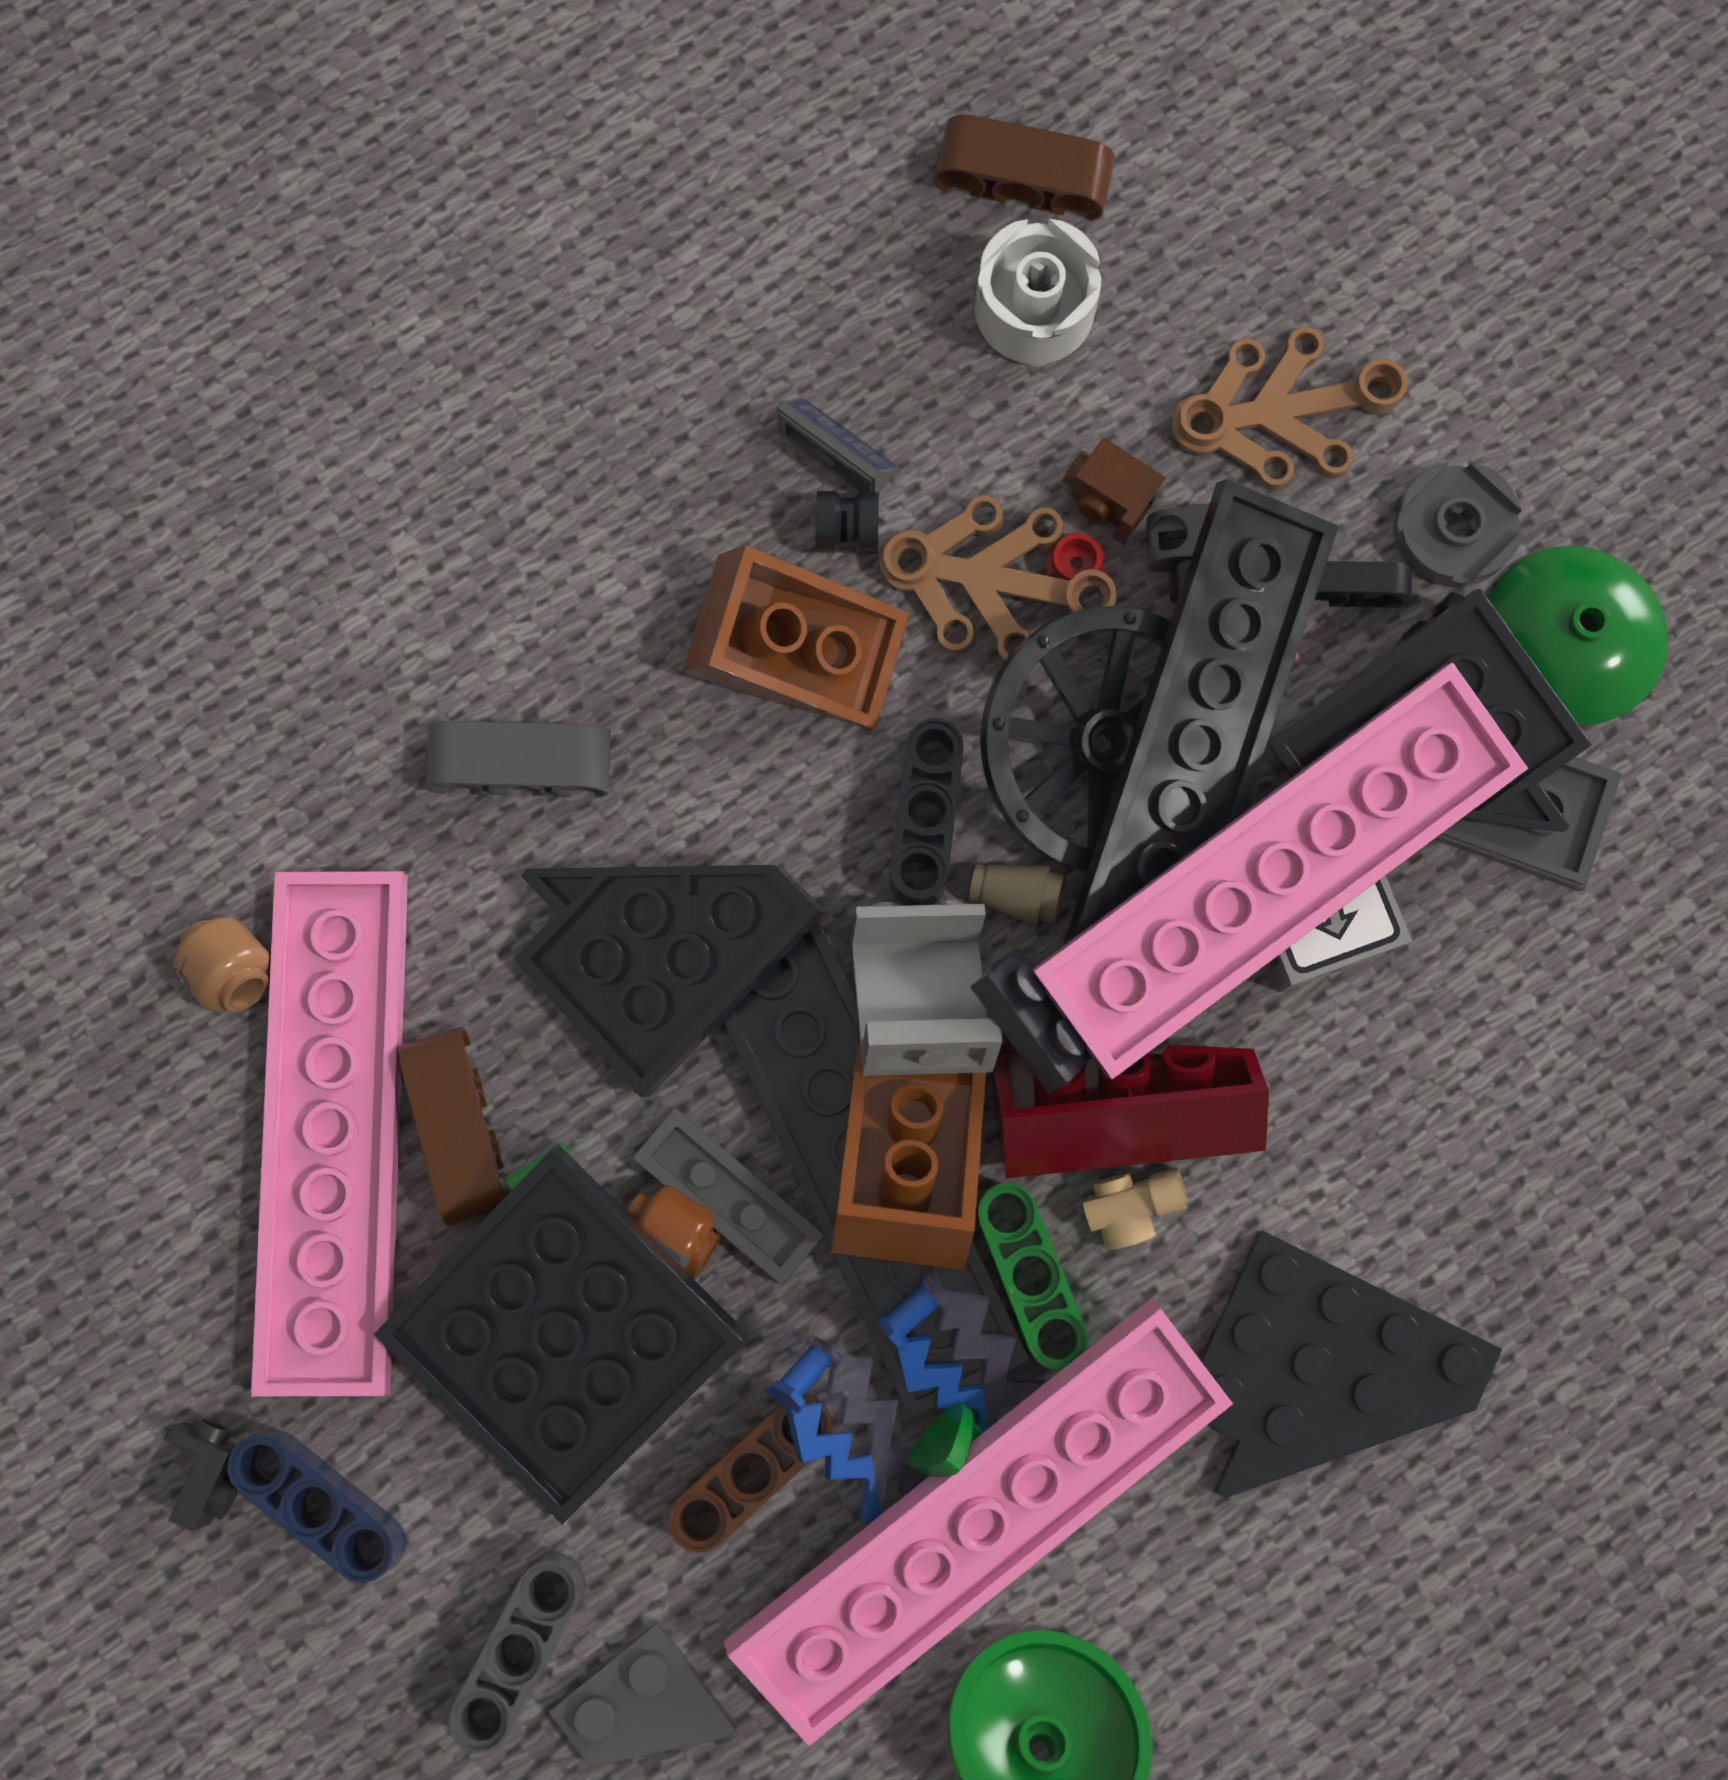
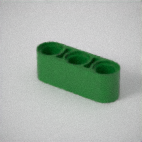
(1055, 1298)

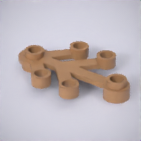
(1278, 411)
(985, 573)

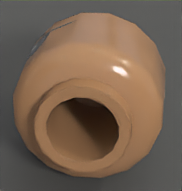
(222, 965)

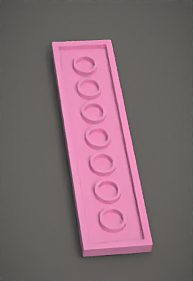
(1279, 870)
(330, 1134)
(978, 1530)

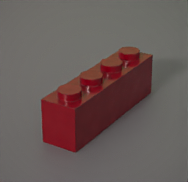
(1154, 1111)

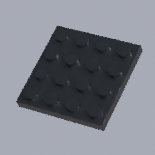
(561, 1334)

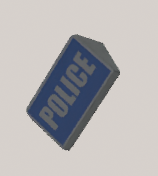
(834, 446)

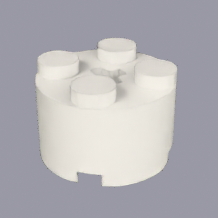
(1037, 291)

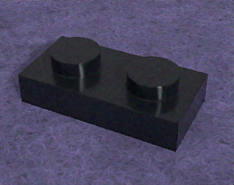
(1031, 1021)

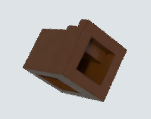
(1113, 487)

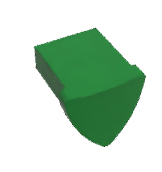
(945, 1443)

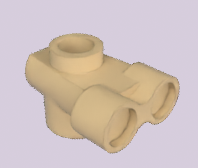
(1125, 1207)

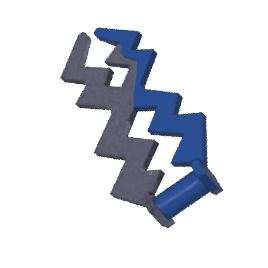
(967, 1314)
(852, 1377)

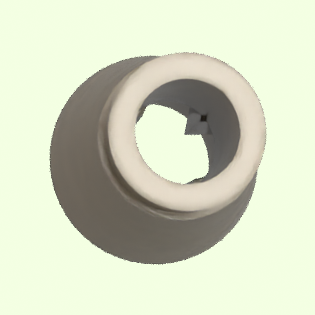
(1020, 891)

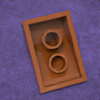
(795, 638)
(910, 1168)

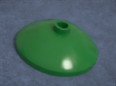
(1591, 672)
(1052, 1692)

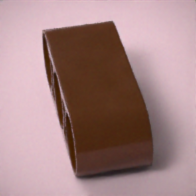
(1025, 165)
(451, 1125)
(724, 1491)

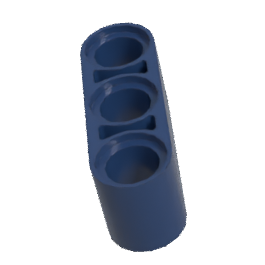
(286, 1500)

